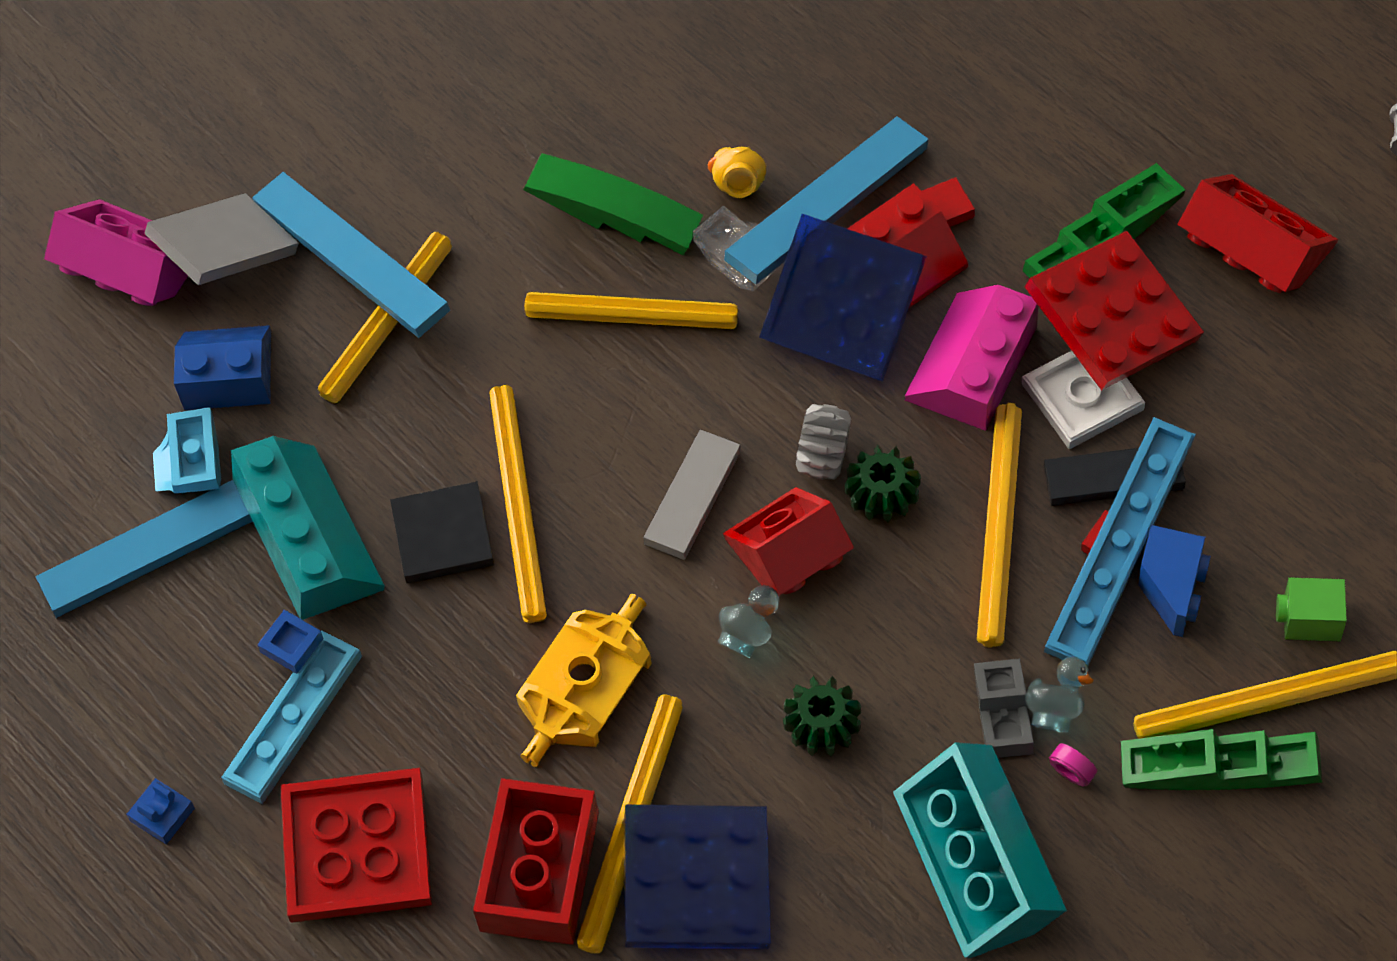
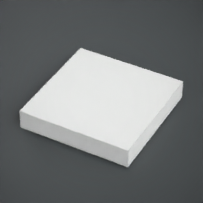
(1075, 401)

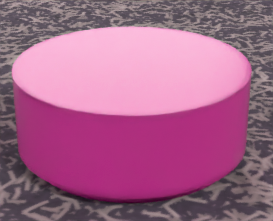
(1072, 765)

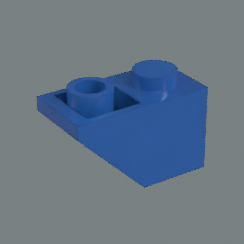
(1169, 575)

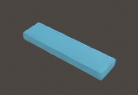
(291, 719)

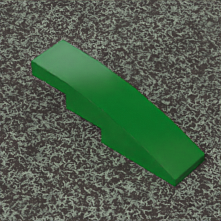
(611, 200)
(1125, 208)
(1220, 762)

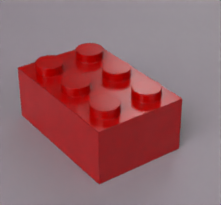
(536, 861)

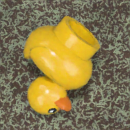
(737, 171)

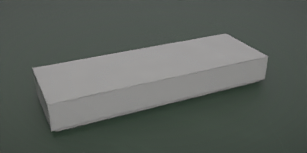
(692, 494)

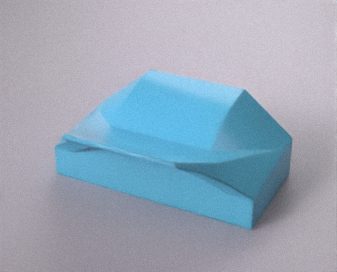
(188, 453)

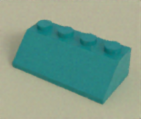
(303, 525)
(978, 849)

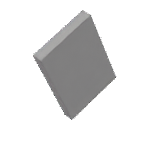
(221, 238)

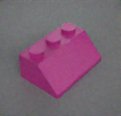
(113, 251)
(975, 354)

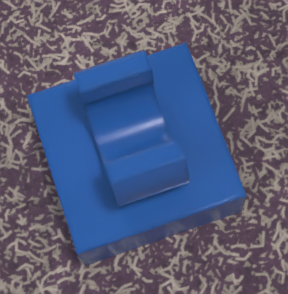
(290, 641)
(160, 811)

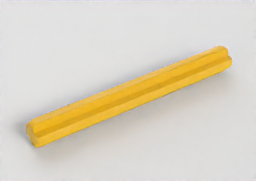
(631, 310)
(379, 324)

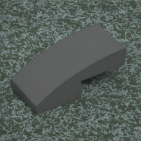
(1003, 707)

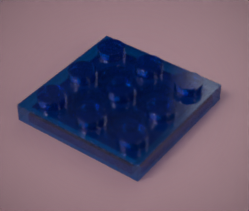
(842, 297)
(696, 877)

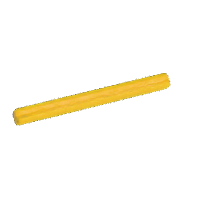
(517, 505)
(999, 526)
(1267, 696)
(639, 792)

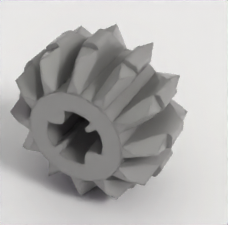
(823, 441)

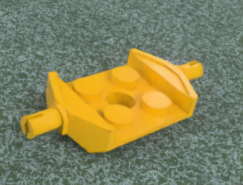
(576, 710)

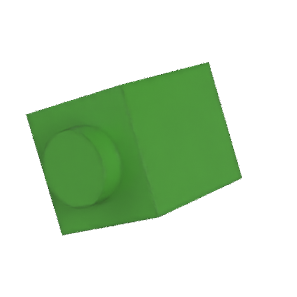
(1313, 609)

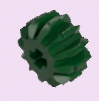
(882, 483)
(822, 701)

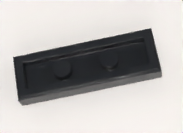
(1091, 476)

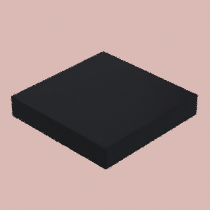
(442, 532)

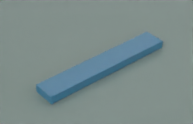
(827, 197)
(352, 255)
(1120, 542)
(143, 549)

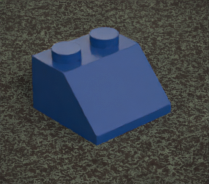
(223, 367)

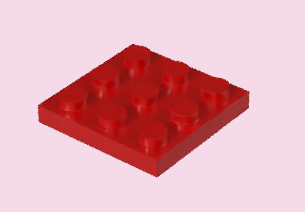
(1114, 310)
(355, 845)

